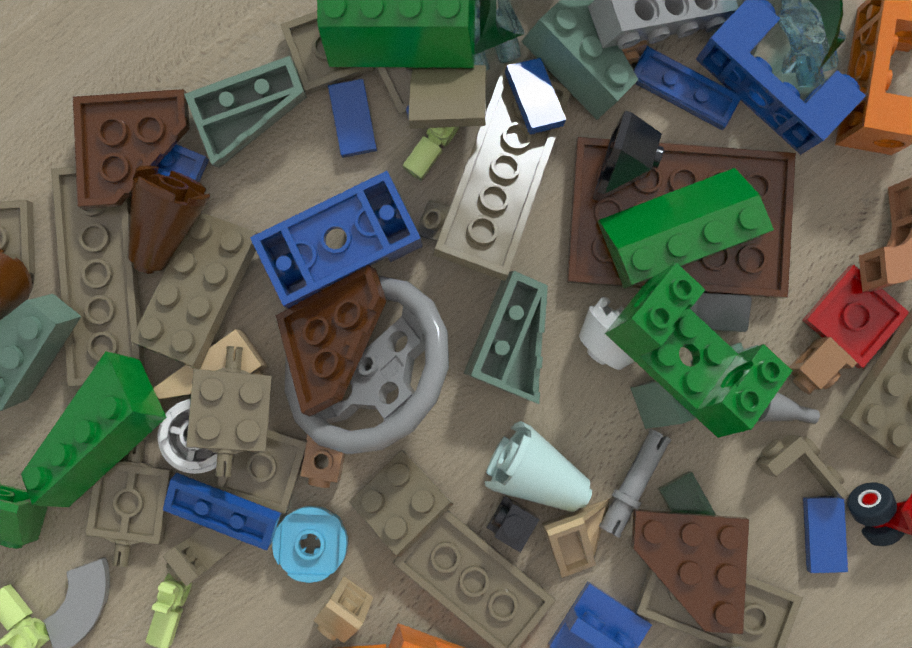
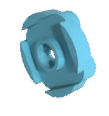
(325, 559)

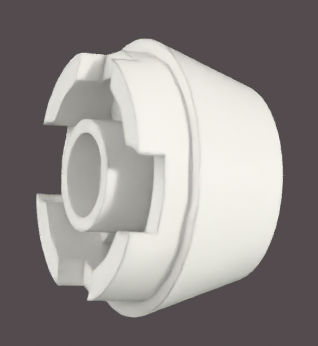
(593, 335)
(173, 438)

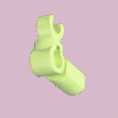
(428, 151)
(167, 612)
(15, 617)

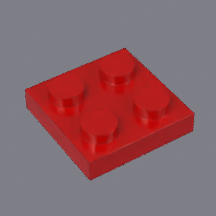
(855, 318)

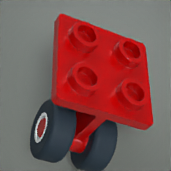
(883, 517)

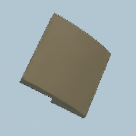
(447, 97)

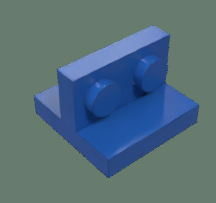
(599, 622)

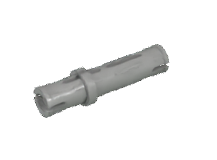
(634, 483)

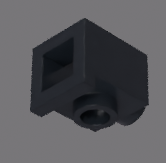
(513, 523)

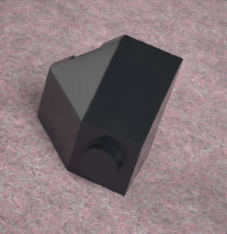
(629, 155)

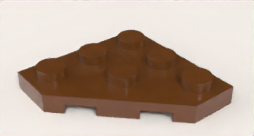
(118, 136)
(328, 337)
(698, 562)

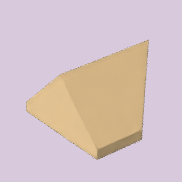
(576, 537)

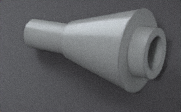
(785, 409)

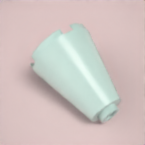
(536, 472)

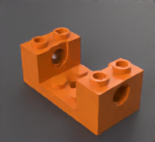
(881, 119)

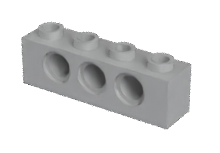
(633, 21)

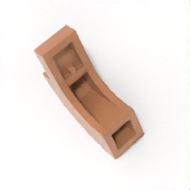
(894, 262)

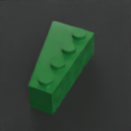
(94, 432)

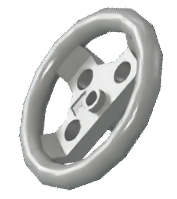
(383, 371)

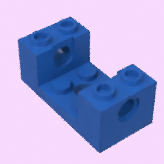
(775, 102)
(375, 229)

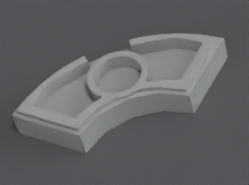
(82, 606)

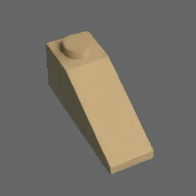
(180, 382)
(343, 611)

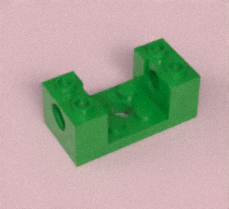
(721, 386)

